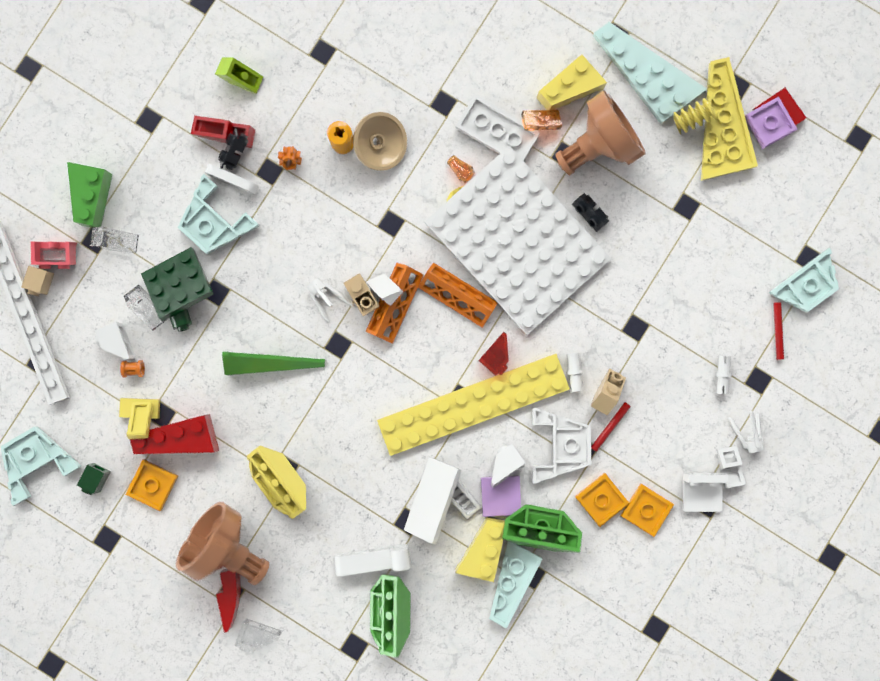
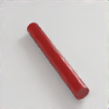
(778, 331)
(610, 427)

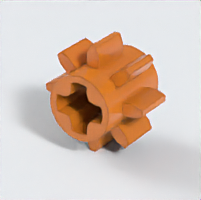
(289, 158)

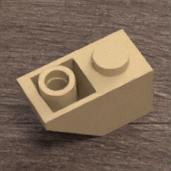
(361, 294)
(608, 392)

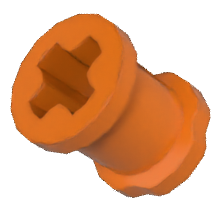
(132, 368)

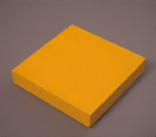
(151, 485)
(602, 499)
(647, 510)

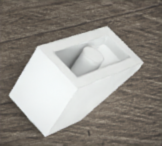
(115, 340)
(506, 464)

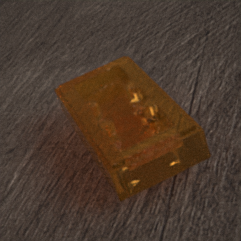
(541, 119)

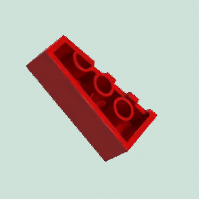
(185, 436)

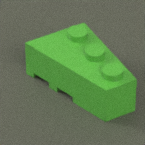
(88, 193)

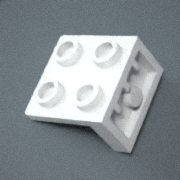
(703, 492)

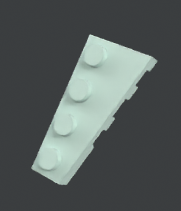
(515, 576)

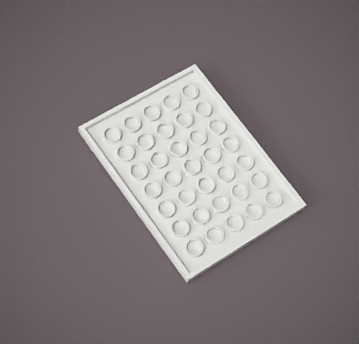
(517, 240)

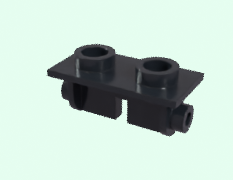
(234, 143)
(584, 205)

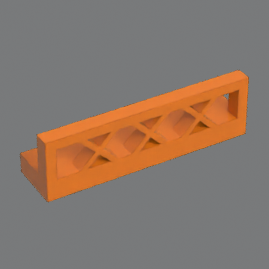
(459, 291)
(383, 315)

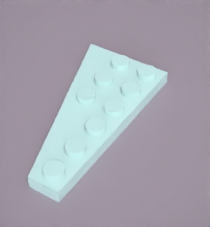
(654, 79)

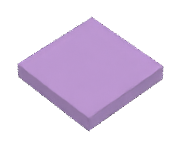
(770, 122)
(502, 499)

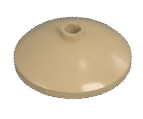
(390, 141)

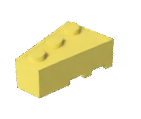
(571, 84)
(484, 551)

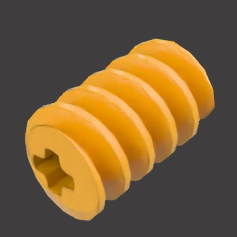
(335, 132)

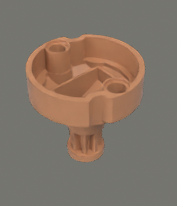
(606, 135)
(216, 544)

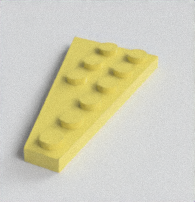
(726, 139)

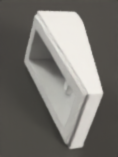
(473, 509)

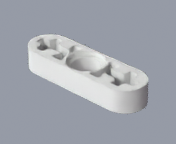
(231, 179)

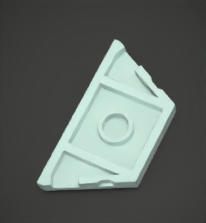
(809, 284)

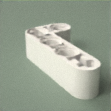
(373, 560)

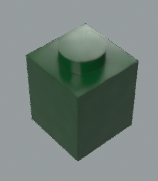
(93, 479)

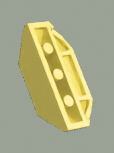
(278, 480)

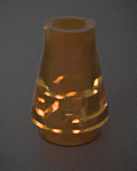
(461, 169)

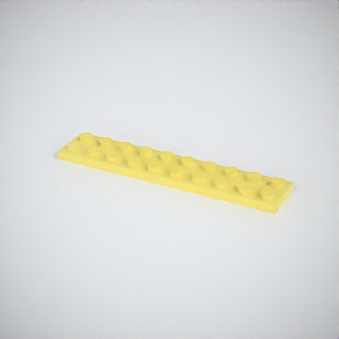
(473, 404)

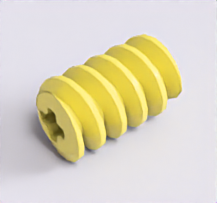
(694, 115)

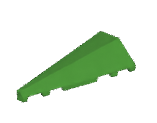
(248, 363)

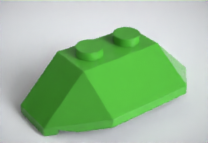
(542, 529)
(390, 614)

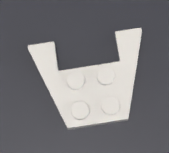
(570, 445)

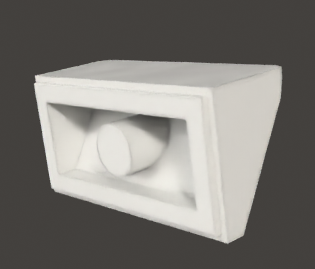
(385, 288)

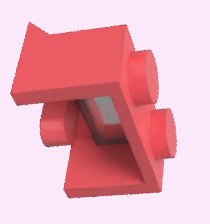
(53, 253)

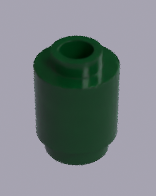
(181, 321)

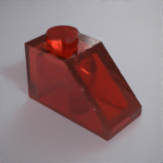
(496, 356)

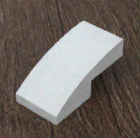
(730, 464)

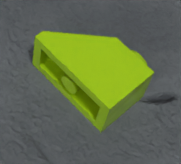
(239, 74)

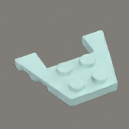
(206, 226)
(29, 453)

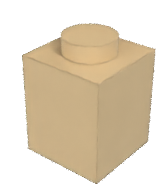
(37, 281)

